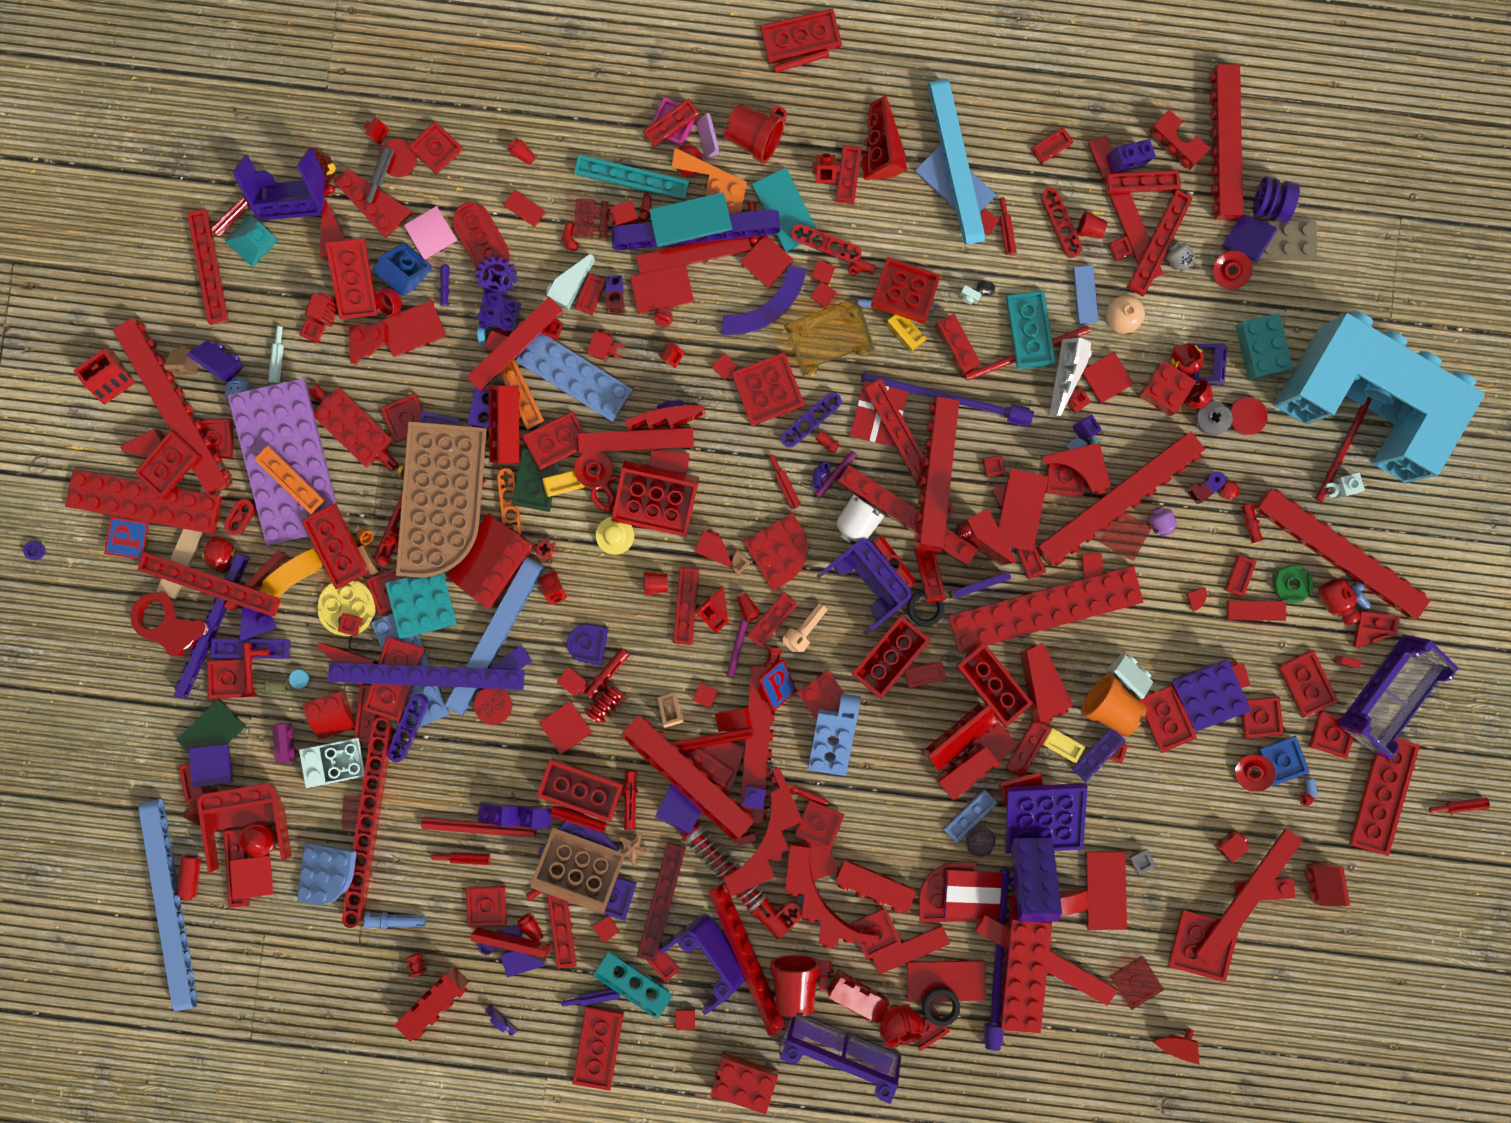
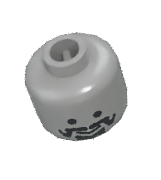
(1180, 256)

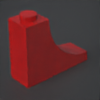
(1085, 461)

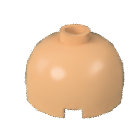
(1125, 314)

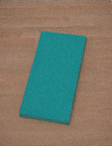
(781, 194)
(690, 219)
(1030, 330)

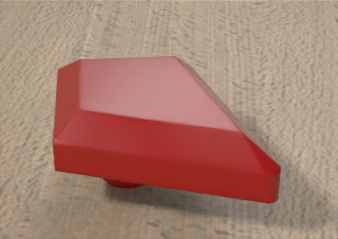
(553, 330)

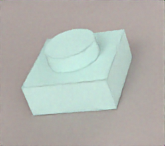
(970, 295)

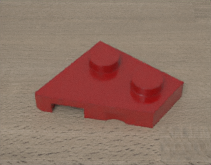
(366, 340)

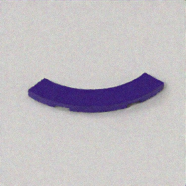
(771, 310)

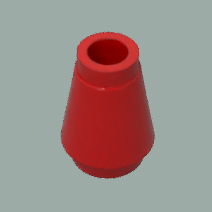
(521, 151)
(747, 607)
(530, 927)

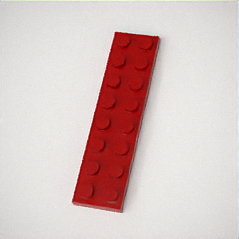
(138, 502)

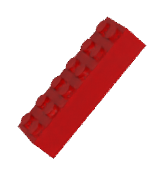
(1025, 975)

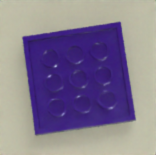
(1047, 812)

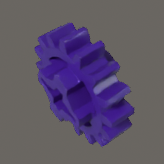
(489, 279)

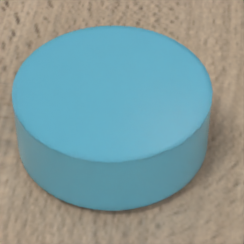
(482, 335)
(299, 678)

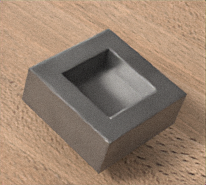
(1142, 861)

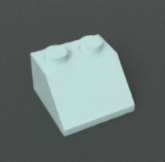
(1133, 678)

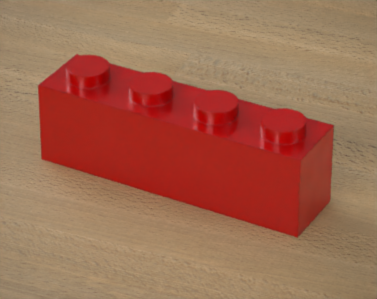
(504, 424)
(875, 885)

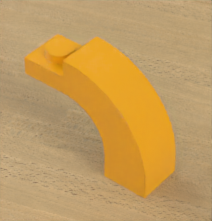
(291, 573)

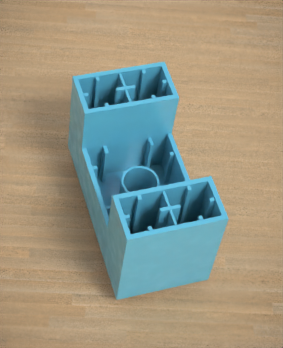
(1405, 387)

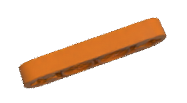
(507, 505)

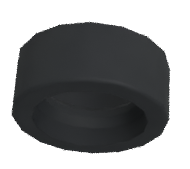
(924, 622)
(938, 1021)

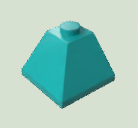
(251, 240)

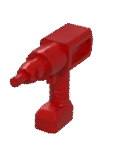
(390, 541)

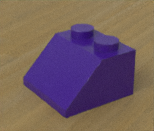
(216, 360)

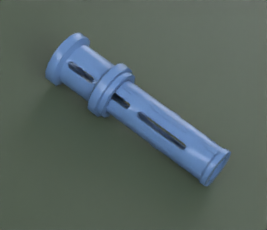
(385, 920)

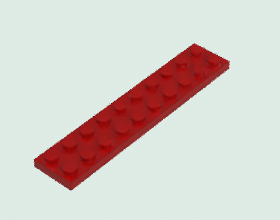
(1045, 608)

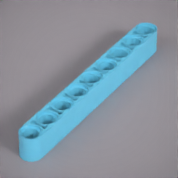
(956, 161)

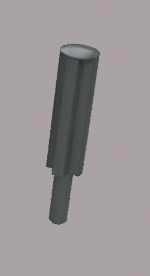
(379, 172)

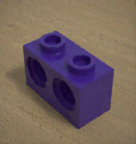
(1131, 155)
(478, 408)

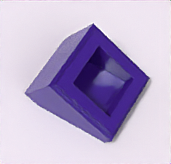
(1087, 428)

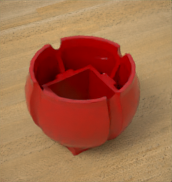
(901, 1025)

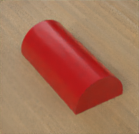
(891, 657)

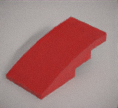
(673, 416)

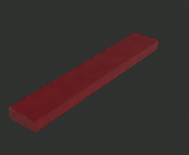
(661, 902)

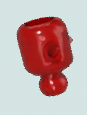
(1339, 599)

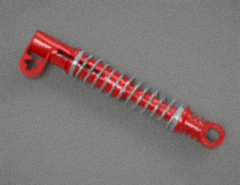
(773, 921)

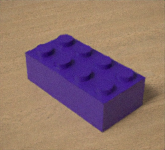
(1035, 880)

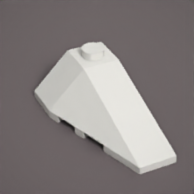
(1071, 364)

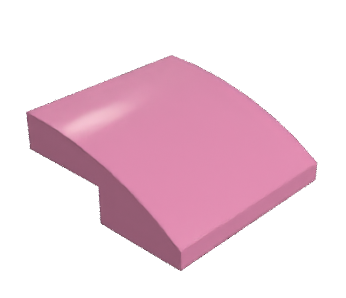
(430, 232)

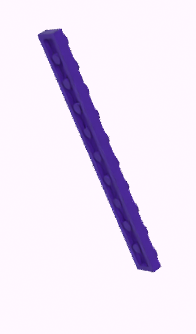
(426, 675)

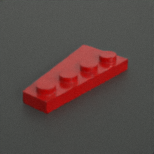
(382, 212)

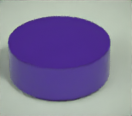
(34, 550)

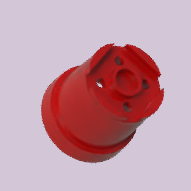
(755, 131)
(795, 983)

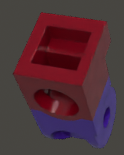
(615, 294)
(1209, 486)

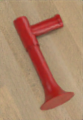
(248, 653)

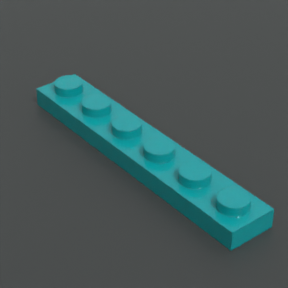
(631, 177)

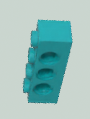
(635, 995)

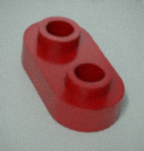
(238, 515)

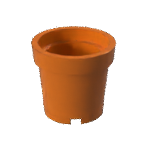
(1113, 706)

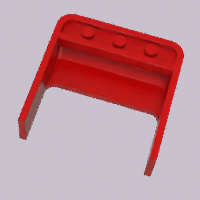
(238, 808)

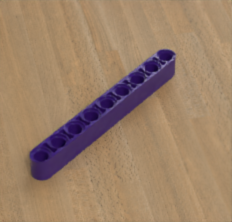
(743, 225)

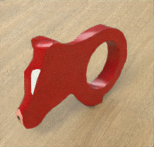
(172, 633)

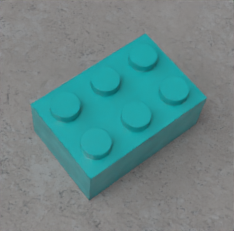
(1264, 346)

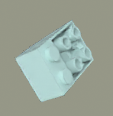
(332, 762)

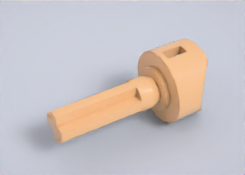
(796, 639)

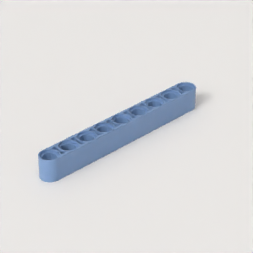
(498, 629)

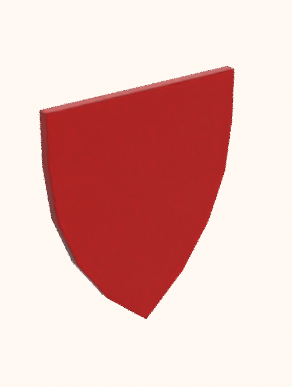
(1180, 1047)

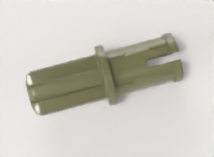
(270, 685)

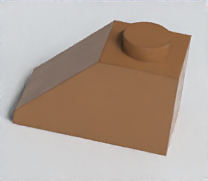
(180, 363)

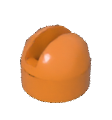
(364, 538)

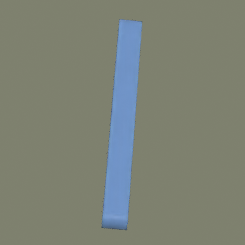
(168, 905)

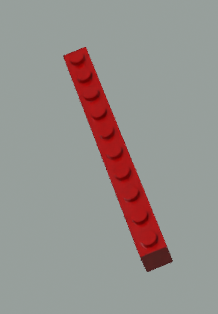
(171, 403)
(1120, 498)
(1342, 554)

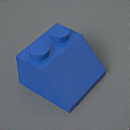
(402, 268)

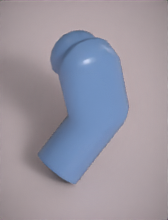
(1361, 599)

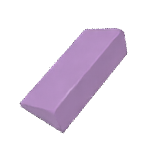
(708, 136)

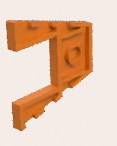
(718, 181)

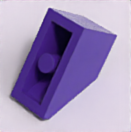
(518, 962)

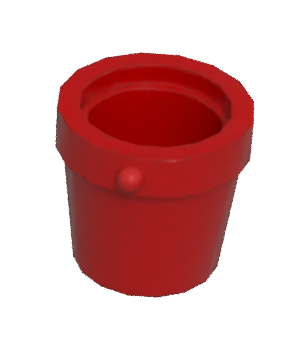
(1091, 226)
(654, 583)

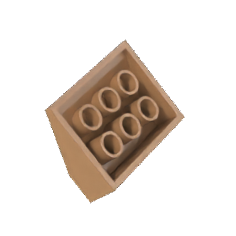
(577, 870)

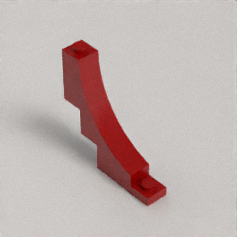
(782, 816)

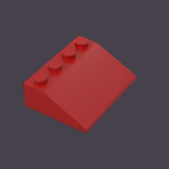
(655, 498)
(986, 536)
(491, 562)
(960, 736)

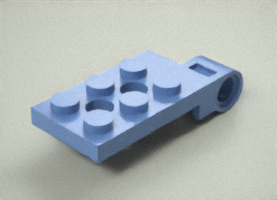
(838, 724)

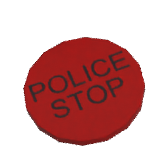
(493, 705)

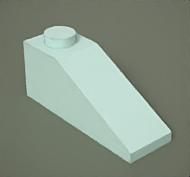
(567, 285)

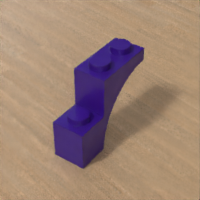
(514, 815)

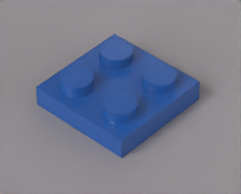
(1286, 758)

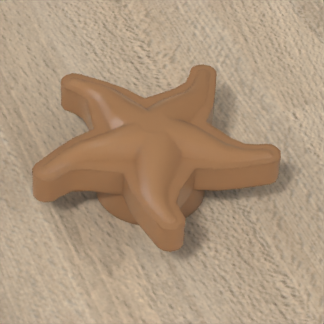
(633, 848)

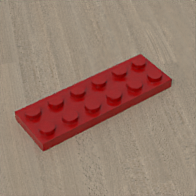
(1384, 799)

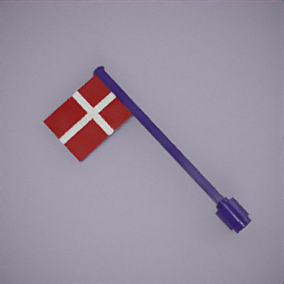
(870, 427)

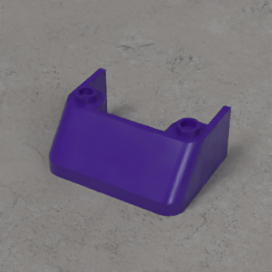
(282, 199)
(878, 575)
(712, 941)

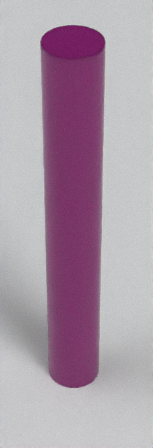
(836, 473)
(737, 648)

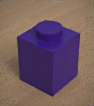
(754, 796)

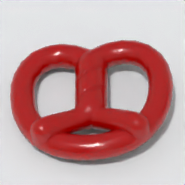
(609, 492)

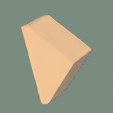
(670, 710)

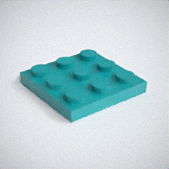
(420, 605)

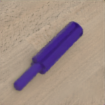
(592, 998)

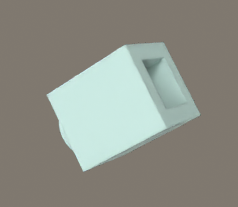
(1346, 485)

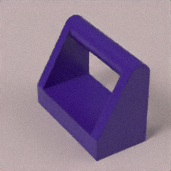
(1219, 363)

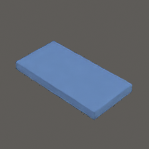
(935, 174)

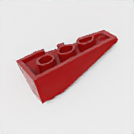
(884, 150)

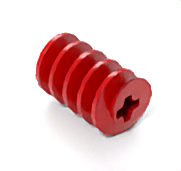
(605, 704)

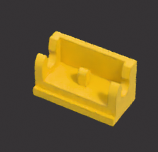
(906, 332)

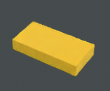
(561, 483)

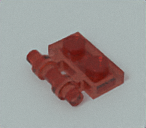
(585, 219)

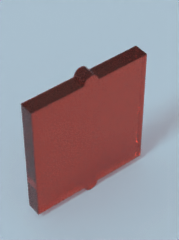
(351, 810)

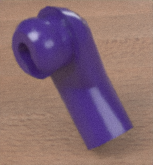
(819, 473)

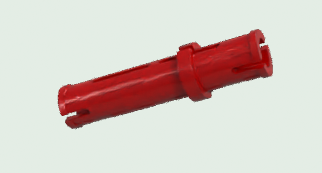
(604, 676)
(630, 823)

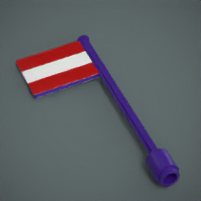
(970, 896)

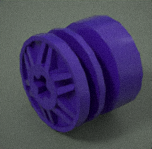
(1276, 199)

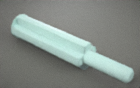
(276, 358)

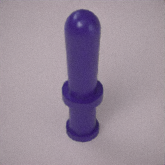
(444, 279)

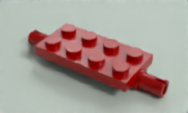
(353, 427)

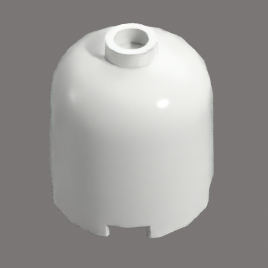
(858, 520)

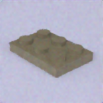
(1292, 242)

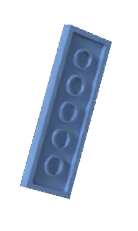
(575, 376)
(386, 627)

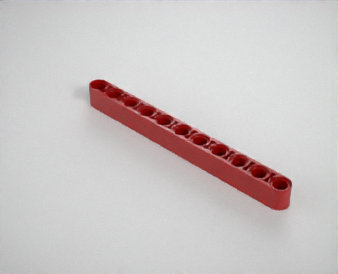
(362, 829)

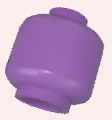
(1162, 521)

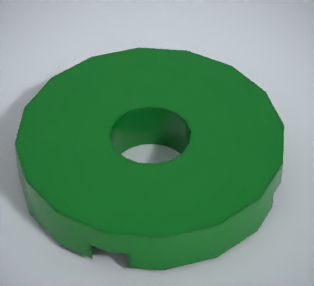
(1282, 587)

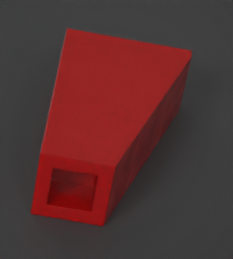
(1044, 685)

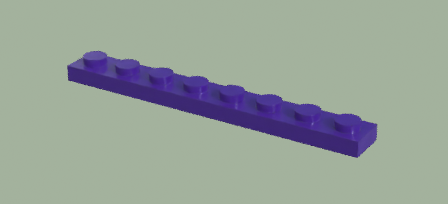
(214, 619)

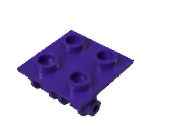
(498, 311)

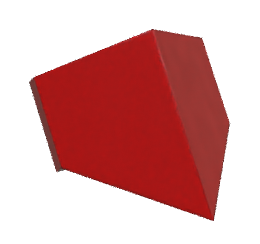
(714, 611)

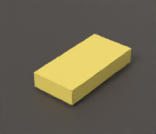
(1064, 745)

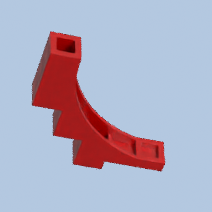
(832, 927)

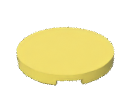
(350, 599)

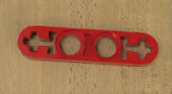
(1057, 224)
(825, 245)

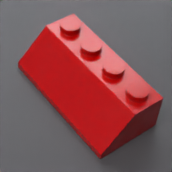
(994, 684)

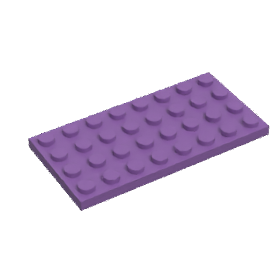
(286, 421)

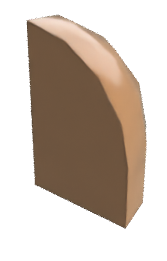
(368, 558)

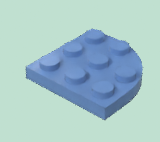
(325, 873)

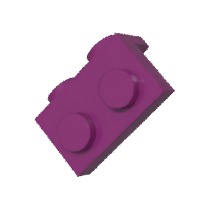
(284, 742)

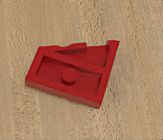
(1374, 627)

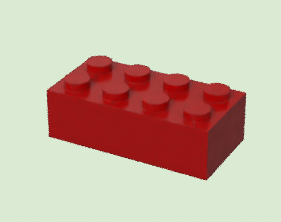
(580, 789)

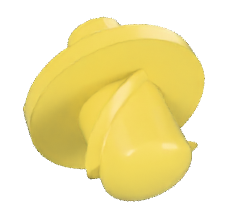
(614, 536)

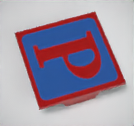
(126, 538)
(776, 685)

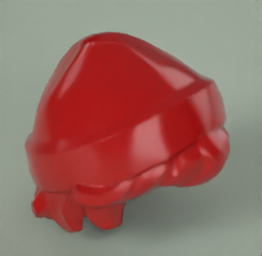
(258, 839)

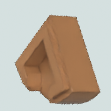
(739, 562)

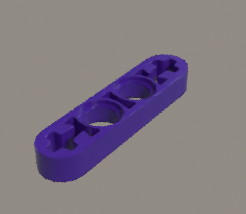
(809, 418)
(410, 729)

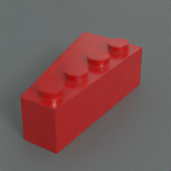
(428, 1007)

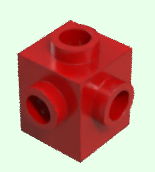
(825, 168)

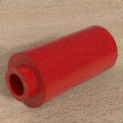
(188, 877)

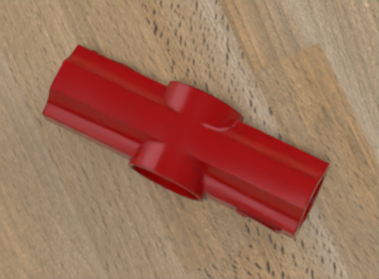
(888, 553)

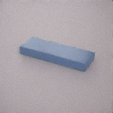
(1085, 294)
(970, 815)

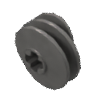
(1219, 425)

